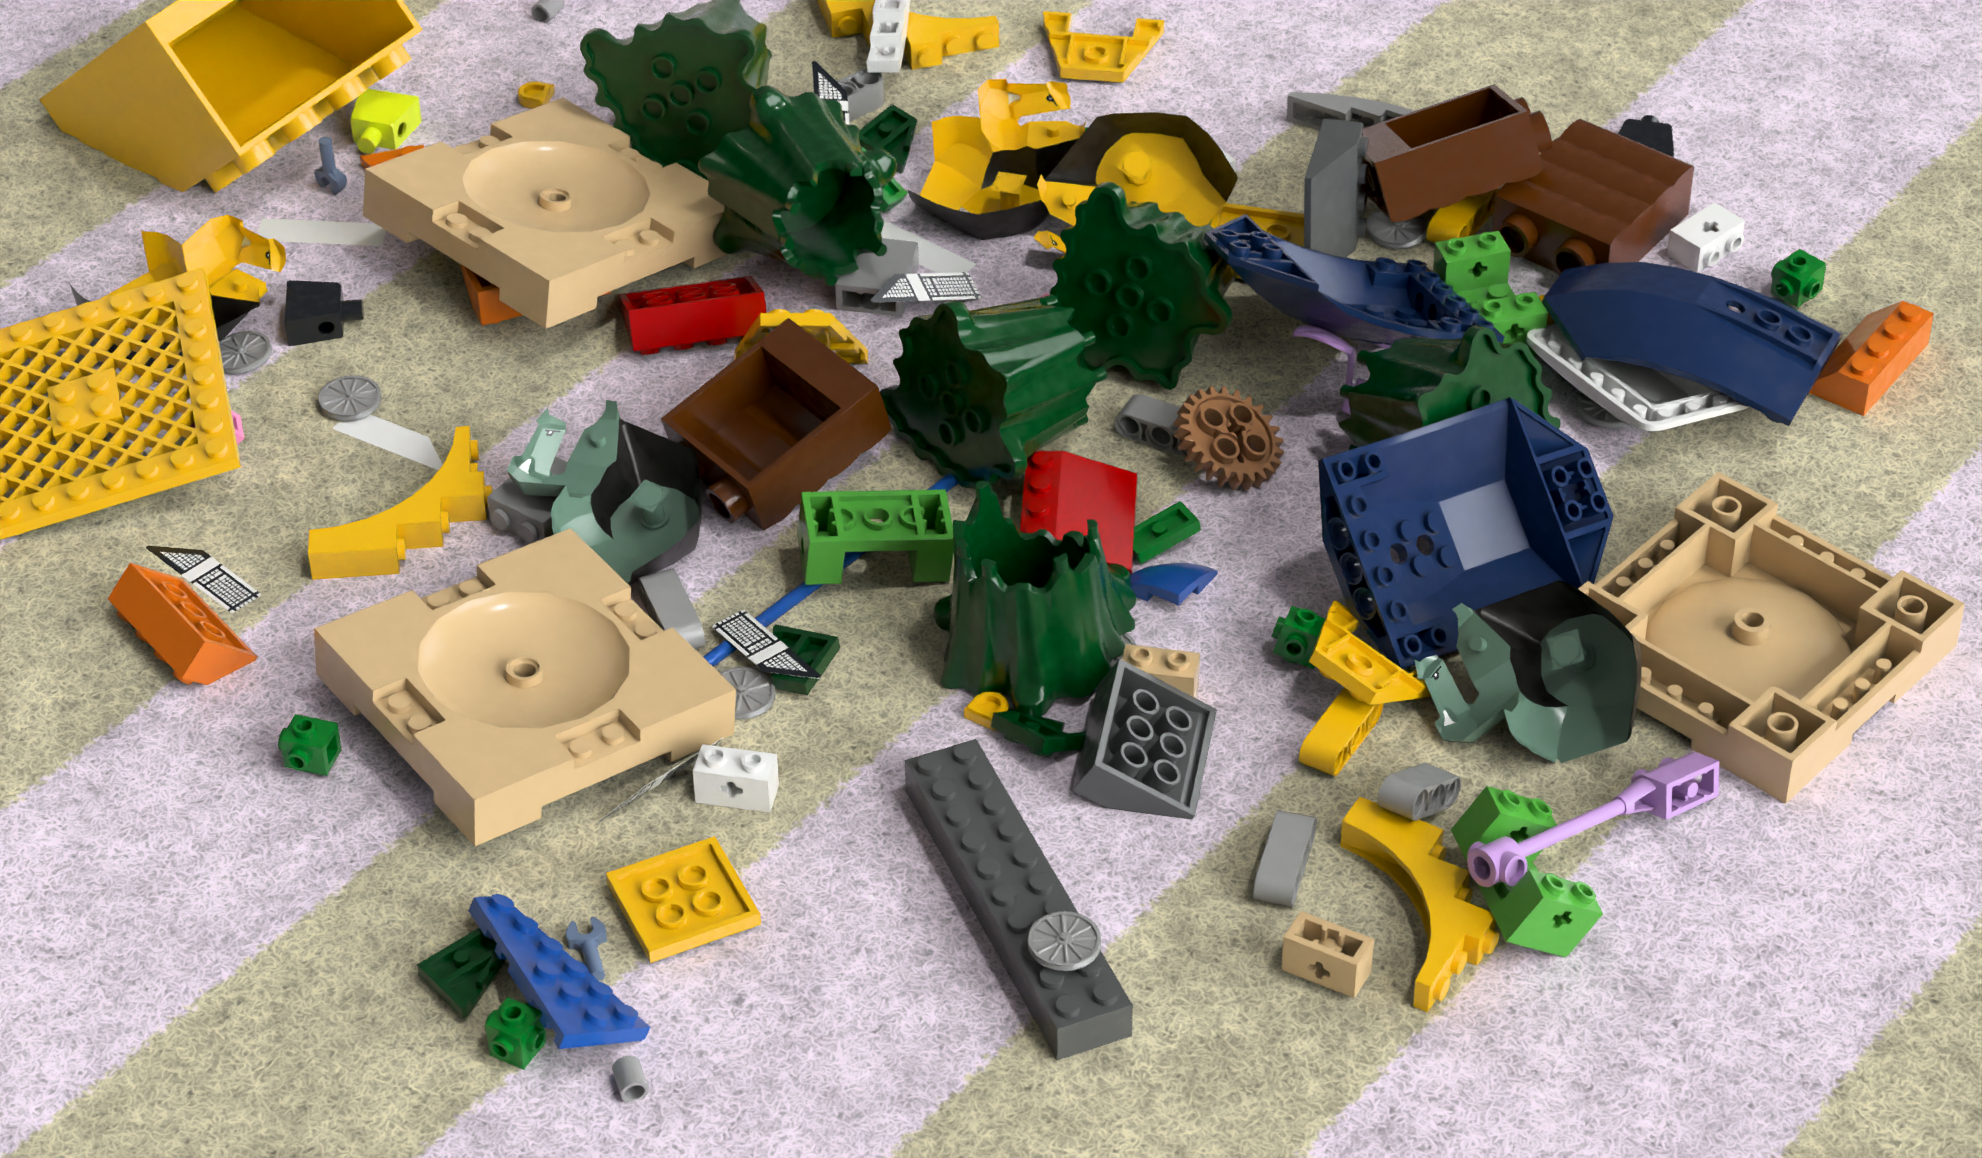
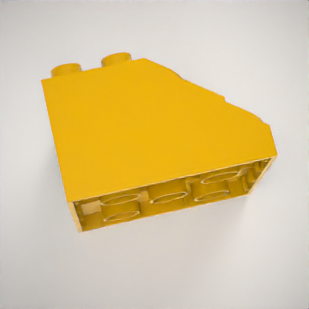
(228, 82)

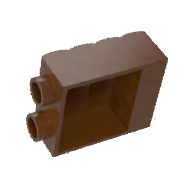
(1452, 152)
(1593, 201)
(777, 425)

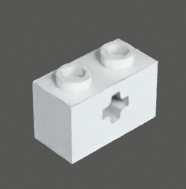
(1706, 238)
(735, 778)

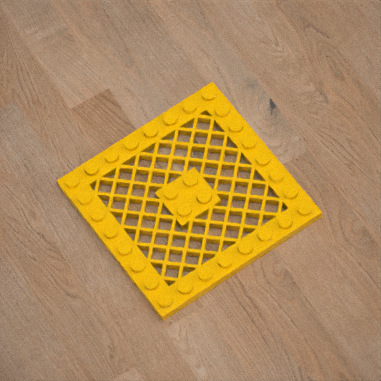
(91, 403)

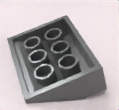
(1335, 189)
(1144, 745)

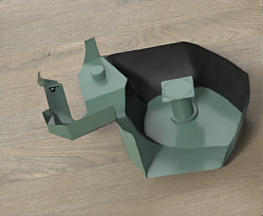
(617, 491)
(1549, 666)

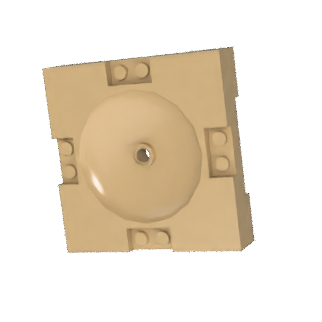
(548, 209)
(1769, 635)
(523, 683)

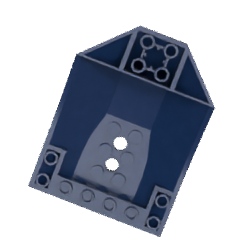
(1342, 294)
(1684, 328)
(1492, 495)

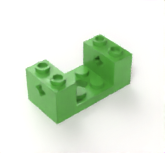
(1479, 272)
(842, 523)
(1541, 907)

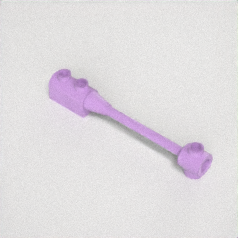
(1661, 792)

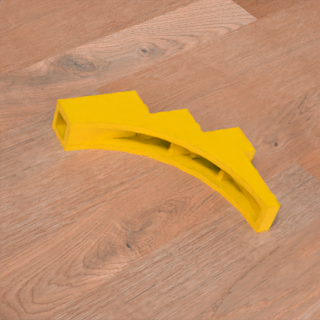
(926, 36)
(420, 521)
(1439, 891)

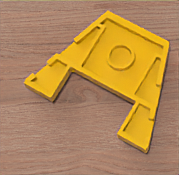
(1098, 55)
(818, 324)
(1358, 666)

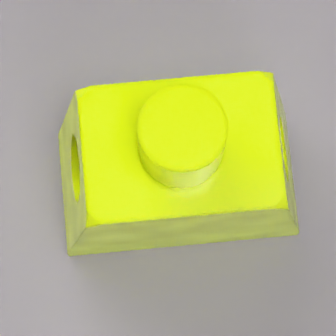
(384, 119)

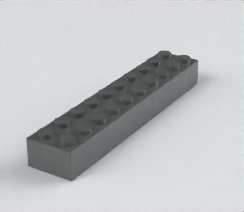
(1011, 889)

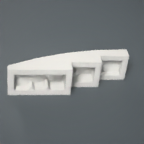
(888, 35)

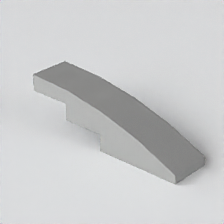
(1311, 108)

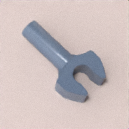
(328, 172)
(589, 945)

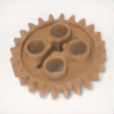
(1228, 438)

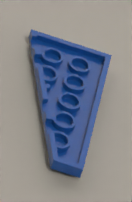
(569, 996)

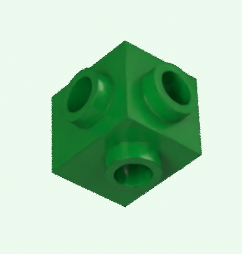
(1798, 278)
(1297, 635)
(310, 744)
(515, 1033)

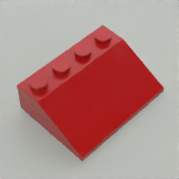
(691, 313)
(1070, 489)

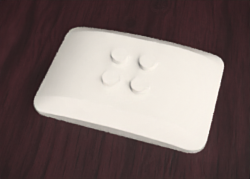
(1631, 392)

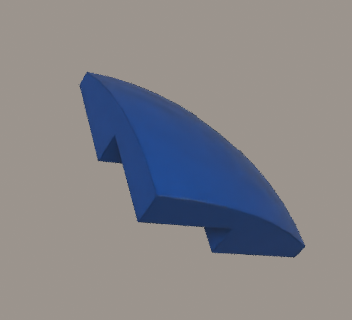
(1171, 581)

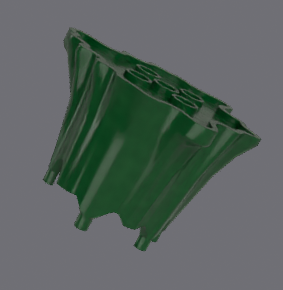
(680, 79)
(799, 186)
(1140, 285)
(1438, 379)
(989, 386)
(1030, 610)

